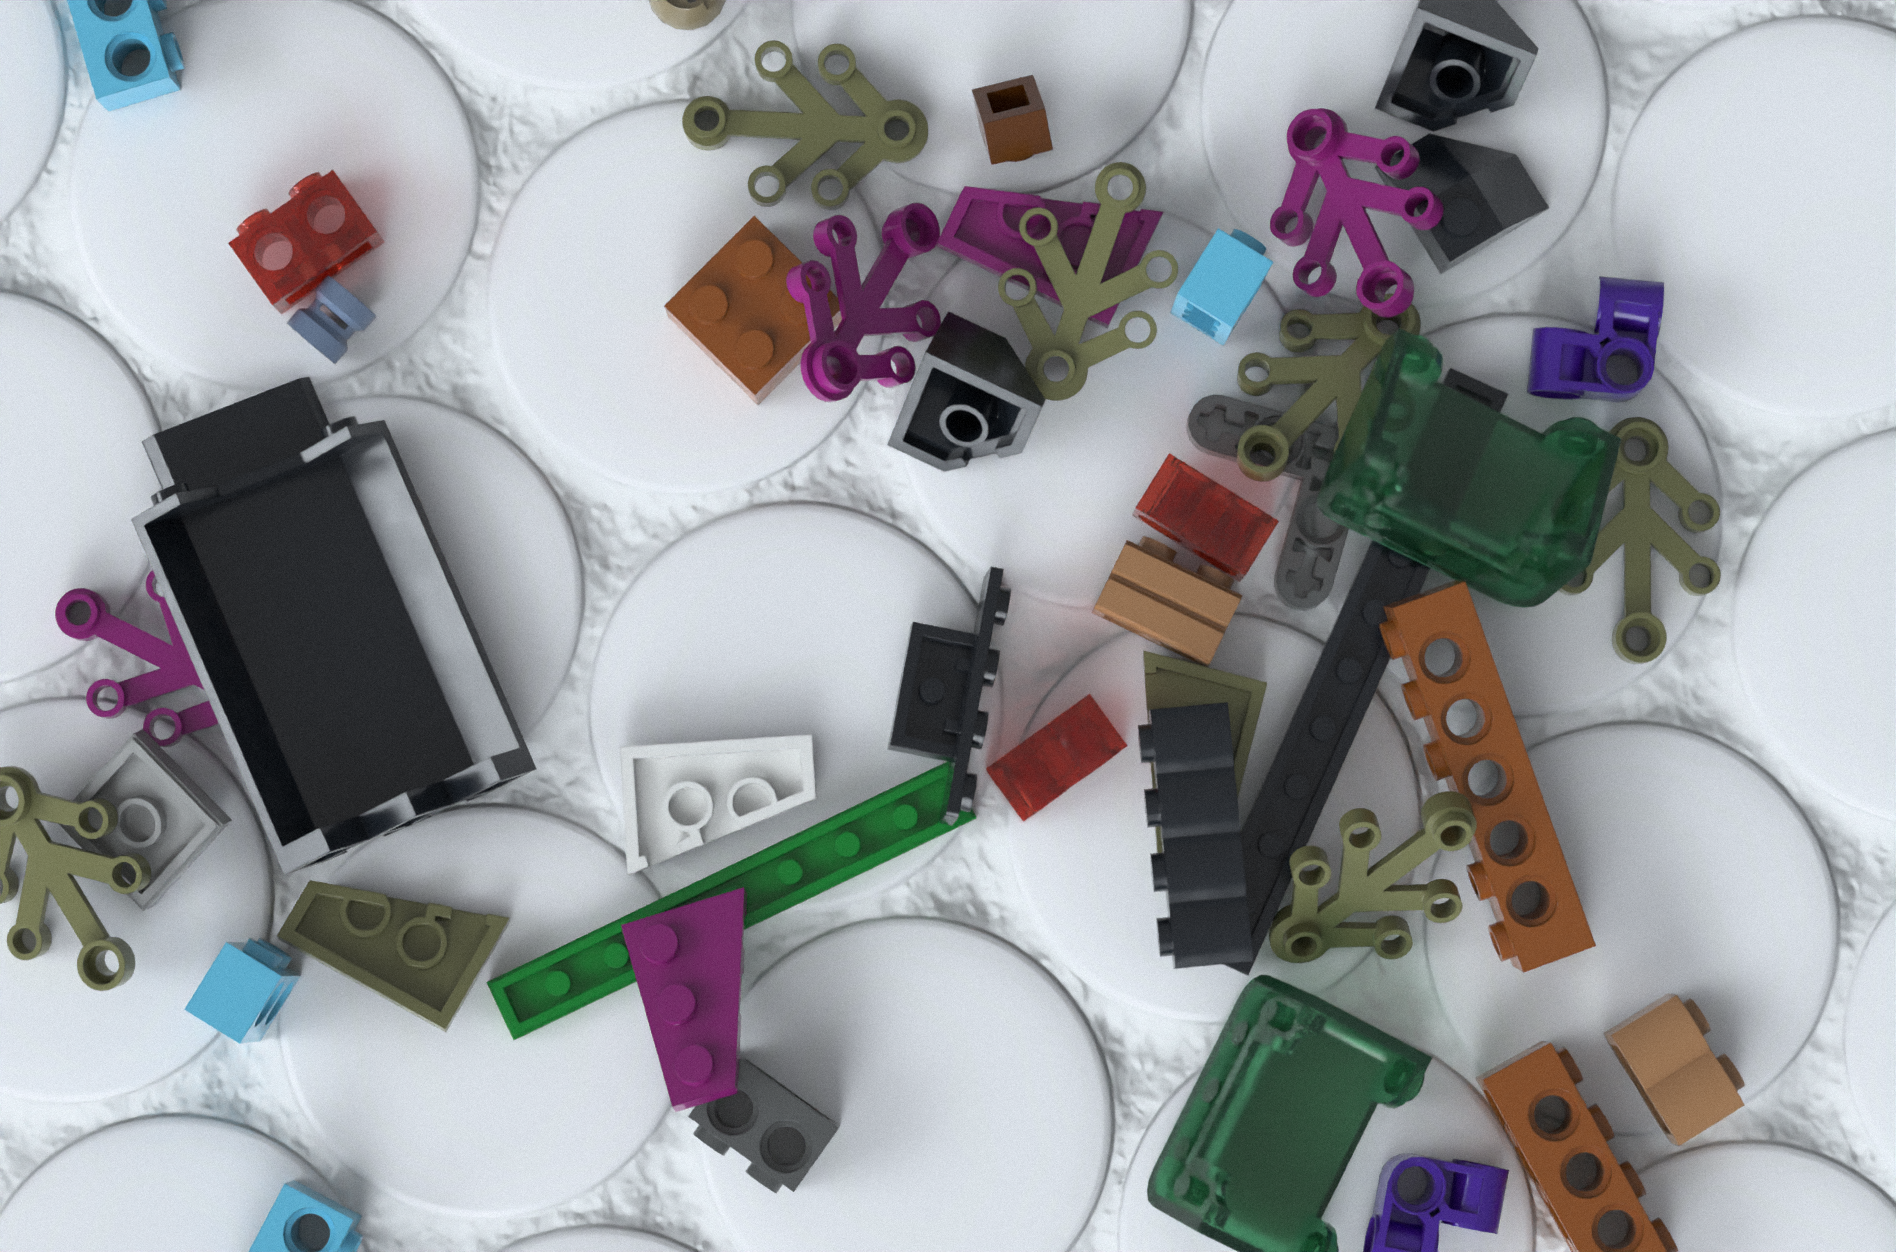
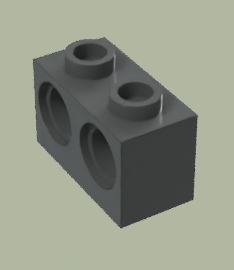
(772, 1108)

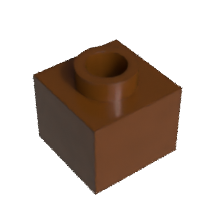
(1012, 120)

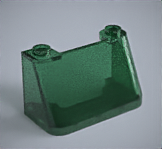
(1466, 482)
(1279, 1119)

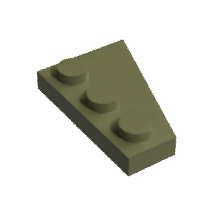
(1183, 683)
(394, 946)

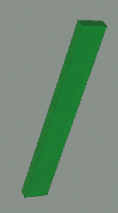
(773, 882)

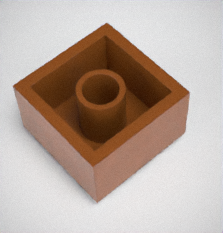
(744, 313)

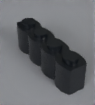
(1199, 836)

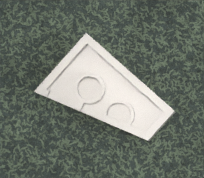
(708, 789)

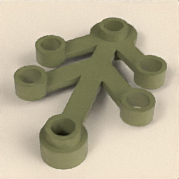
(816, 127)
(1082, 292)
(1332, 377)
(1640, 528)
(52, 869)
(1307, 931)

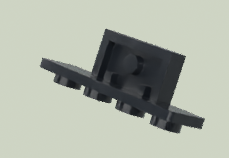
(942, 693)

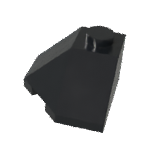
(1456, 63)
(1481, 194)
(967, 399)

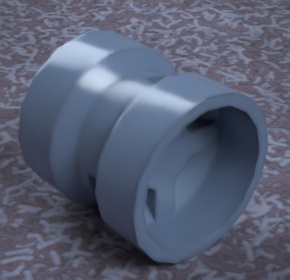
(324, 332)

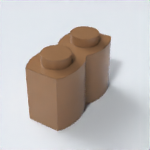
(1675, 1068)

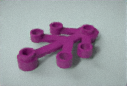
(1347, 205)
(830, 361)
(174, 660)

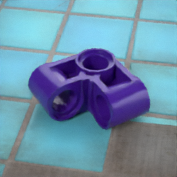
(1573, 362)
(1456, 1193)

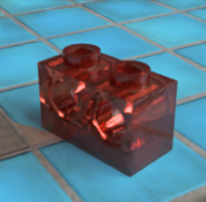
(313, 252)
(1205, 517)
(1055, 758)

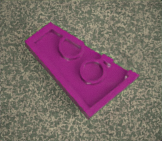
(987, 234)
(691, 992)

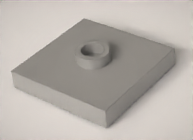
(158, 815)

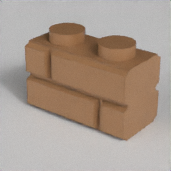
(1167, 601)

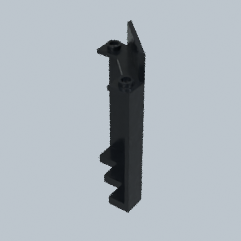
(323, 623)

